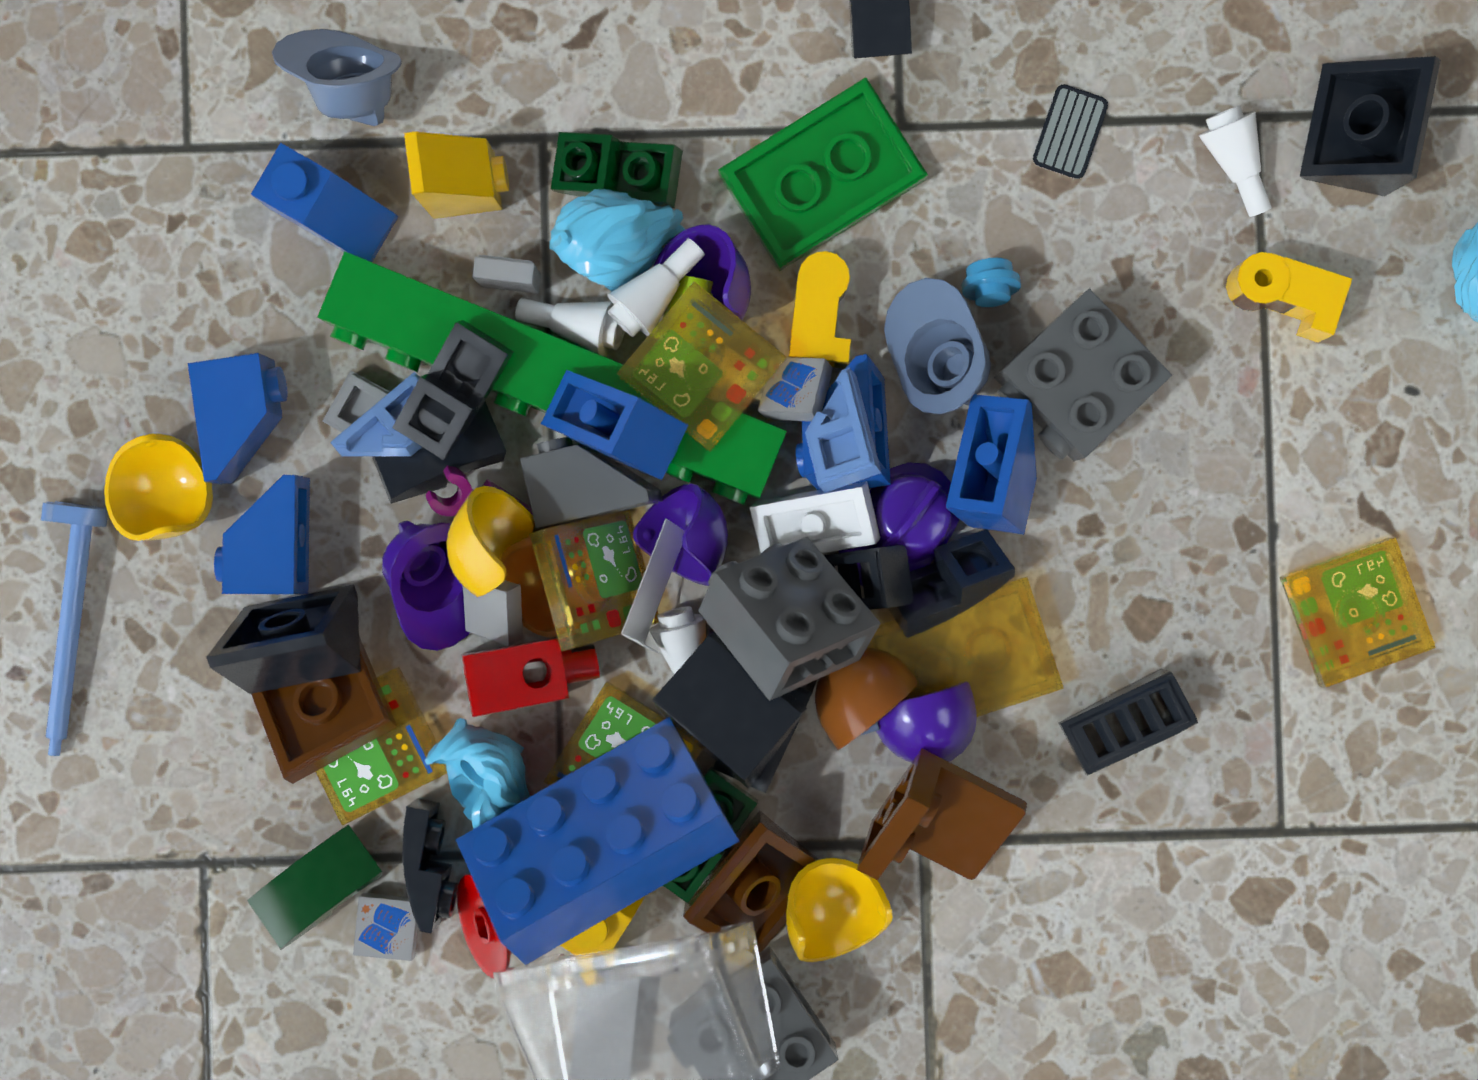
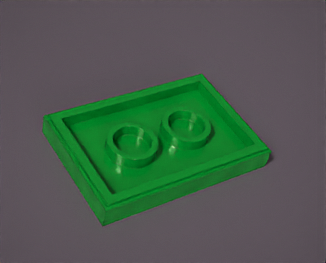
(822, 174)

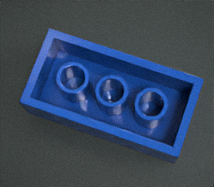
(595, 842)

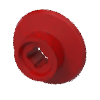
(479, 930)

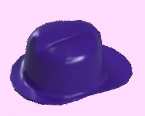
(912, 513)
(424, 586)

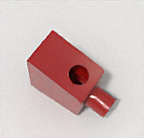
(497, 679)

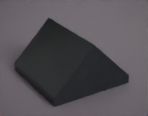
(1370, 123)
(291, 641)
(726, 711)

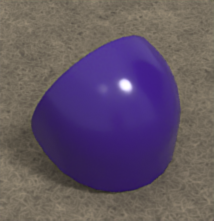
(720, 264)
(704, 527)
(935, 722)

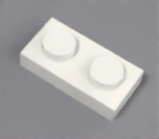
(829, 519)

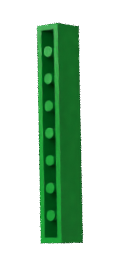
(416, 319)

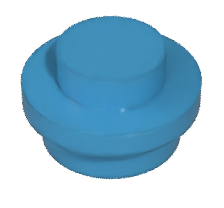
(990, 282)

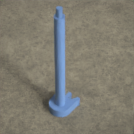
(82, 520)

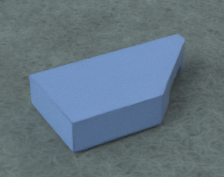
(373, 431)
(842, 438)

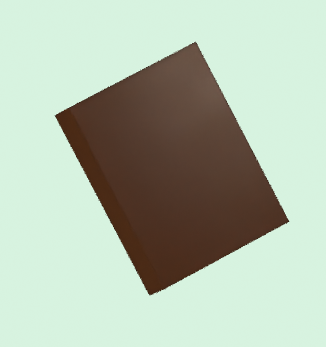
(750, 882)

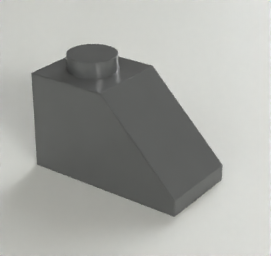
(579, 484)

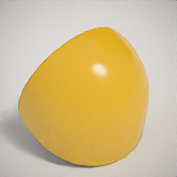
(156, 488)
(481, 534)
(834, 910)

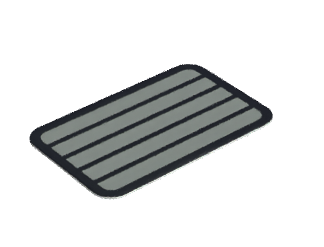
(1070, 131)

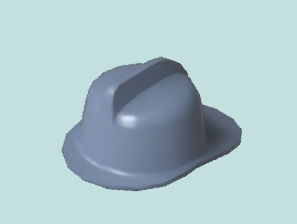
(341, 72)
(936, 346)

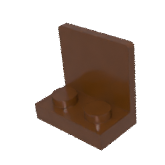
(942, 817)

